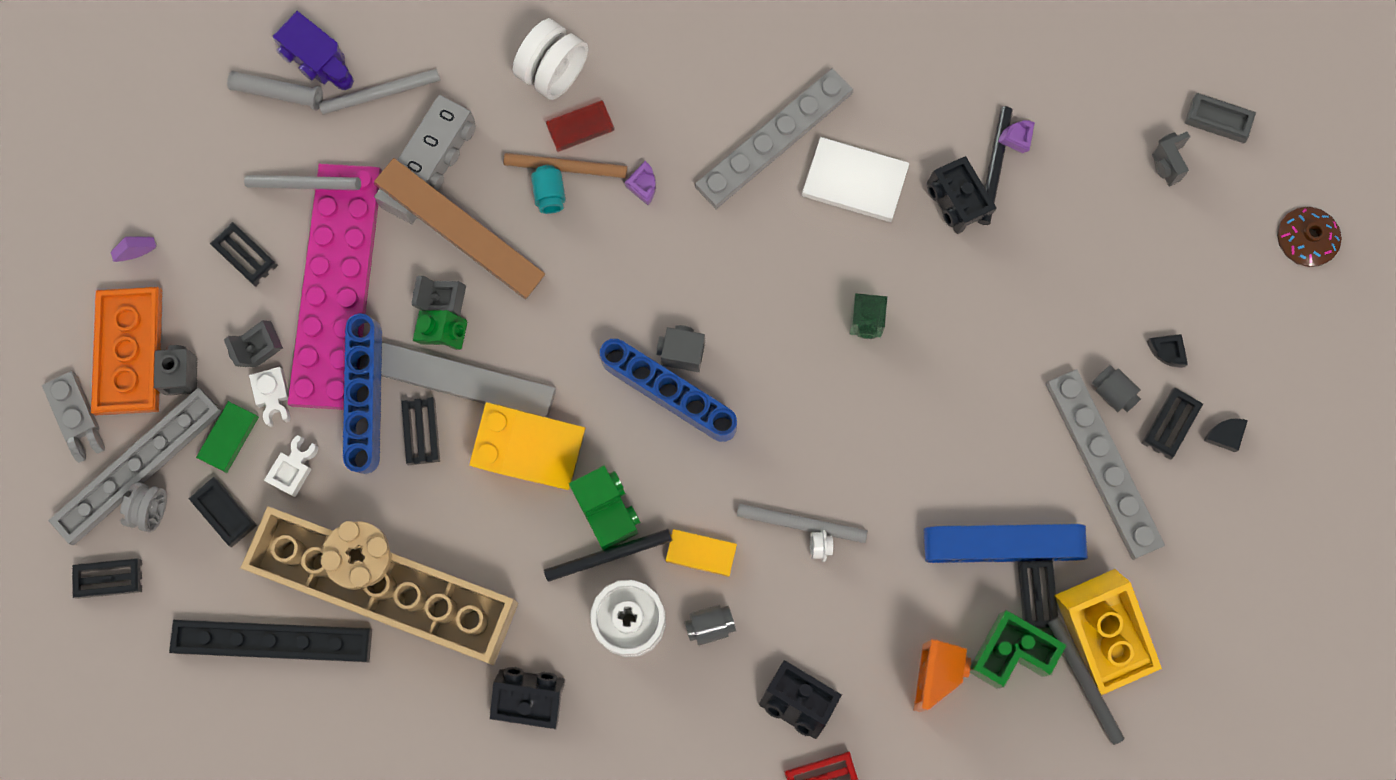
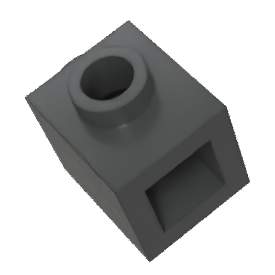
(681, 348)
(175, 370)

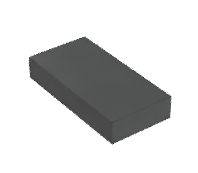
(1220, 118)

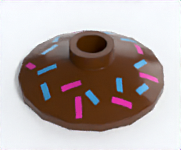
(1301, 245)

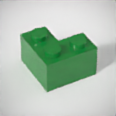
(602, 505)
(1012, 642)

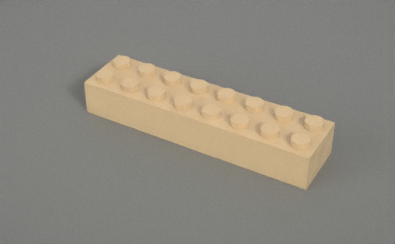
(406, 598)

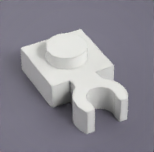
(270, 390)
(289, 471)

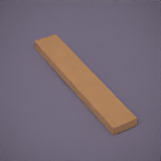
(459, 228)

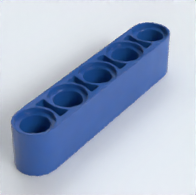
(657, 379)
(353, 381)
(1005, 543)

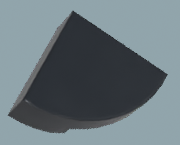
(1169, 350)
(1227, 434)

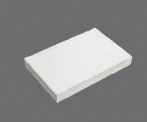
(855, 179)

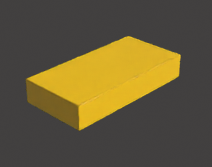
(701, 553)

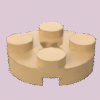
(350, 536)

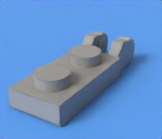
(73, 414)

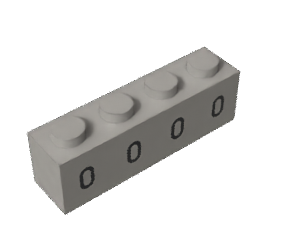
(432, 149)

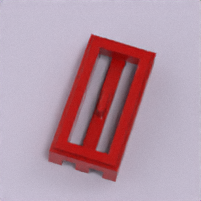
(850, 769)

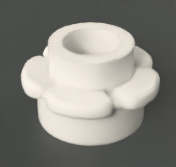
(821, 545)

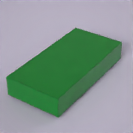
(227, 437)

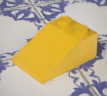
(527, 446)
(1109, 630)

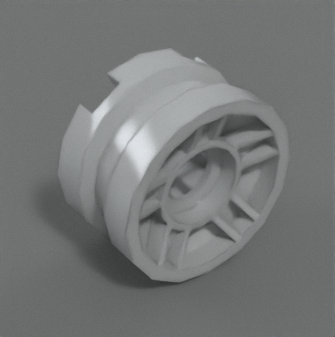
(144, 507)

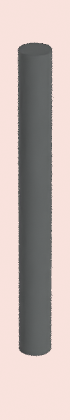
(1086, 682)

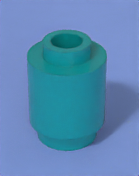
(548, 189)

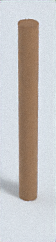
(566, 165)

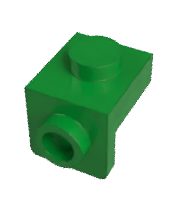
(440, 328)

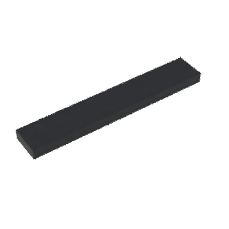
(271, 641)

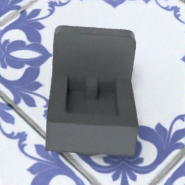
(1168, 159)
(438, 295)
(254, 345)

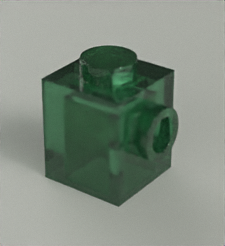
(868, 316)

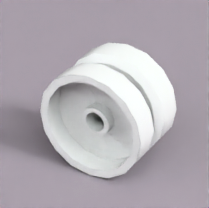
(550, 59)
(611, 608)

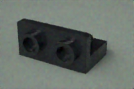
(960, 194)
(526, 698)
(800, 700)

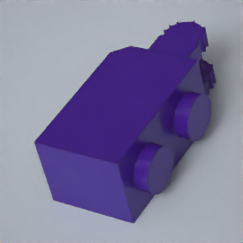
(313, 51)

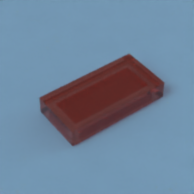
(580, 126)

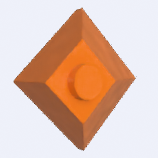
(939, 672)

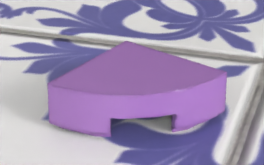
(1018, 136)
(642, 183)
(132, 248)

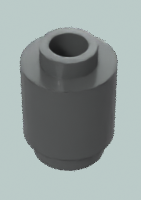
(1117, 389)
(710, 624)

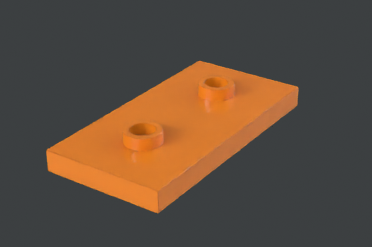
(124, 350)

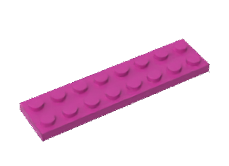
(333, 286)

